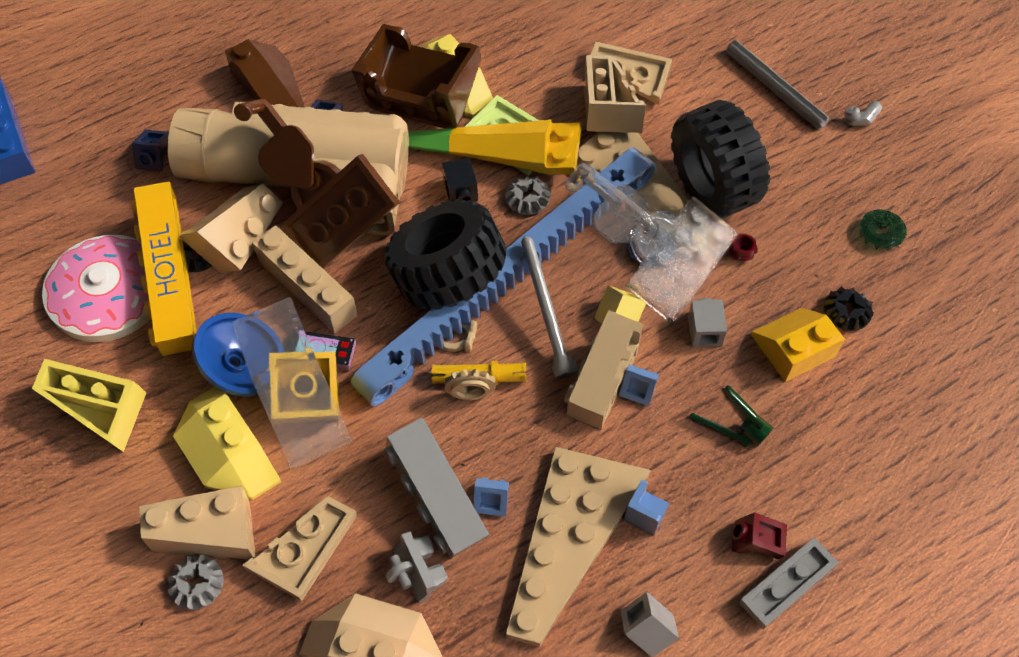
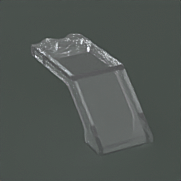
(291, 383)

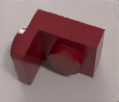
(760, 535)

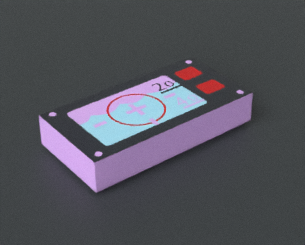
(342, 346)

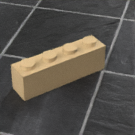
(305, 279)

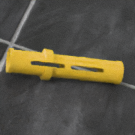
(501, 372)

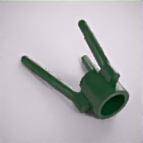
(754, 427)

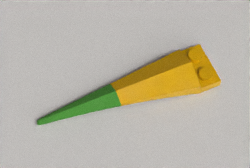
(526, 145)

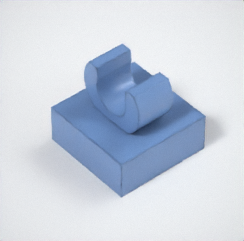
(638, 385)
(491, 496)

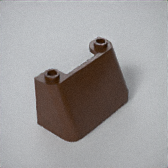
(416, 80)

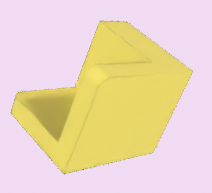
(620, 303)

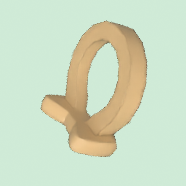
(464, 344)

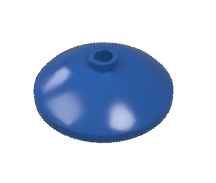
(215, 349)

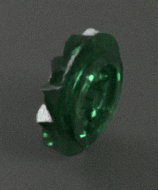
(882, 219)

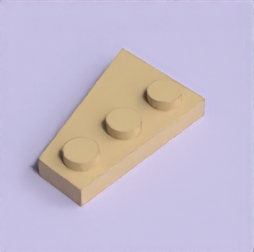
(642, 70)
(303, 551)

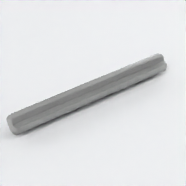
(777, 85)

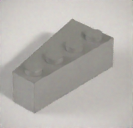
(435, 488)

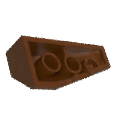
(264, 73)

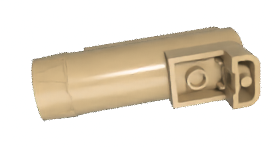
(221, 148)

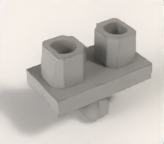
(411, 569)

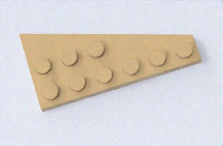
(659, 191)
(574, 522)

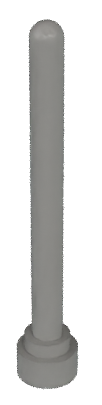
(563, 363)

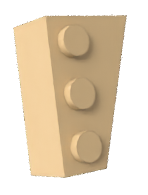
(609, 98)
(228, 232)
(604, 370)
(200, 524)

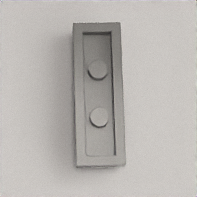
(788, 583)

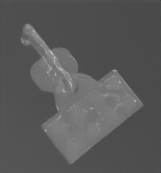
(676, 257)

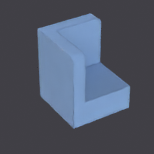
(645, 509)

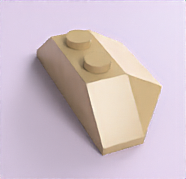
(369, 629)

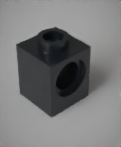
(460, 180)

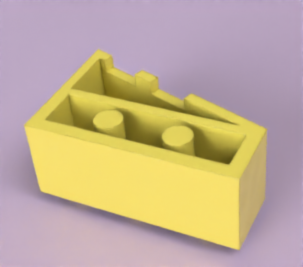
(93, 398)

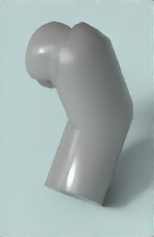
(860, 118)

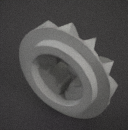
(533, 202)
(204, 592)

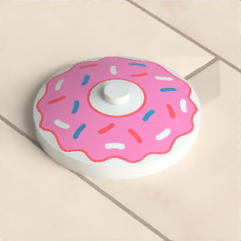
(97, 289)

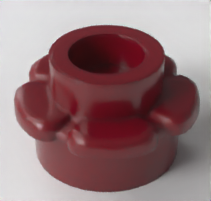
(746, 242)

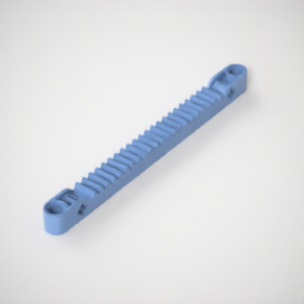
(384, 374)

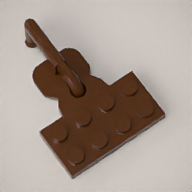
(331, 202)

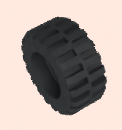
(720, 157)
(445, 254)

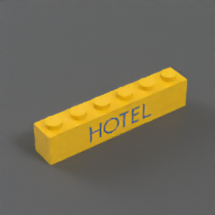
(165, 268)

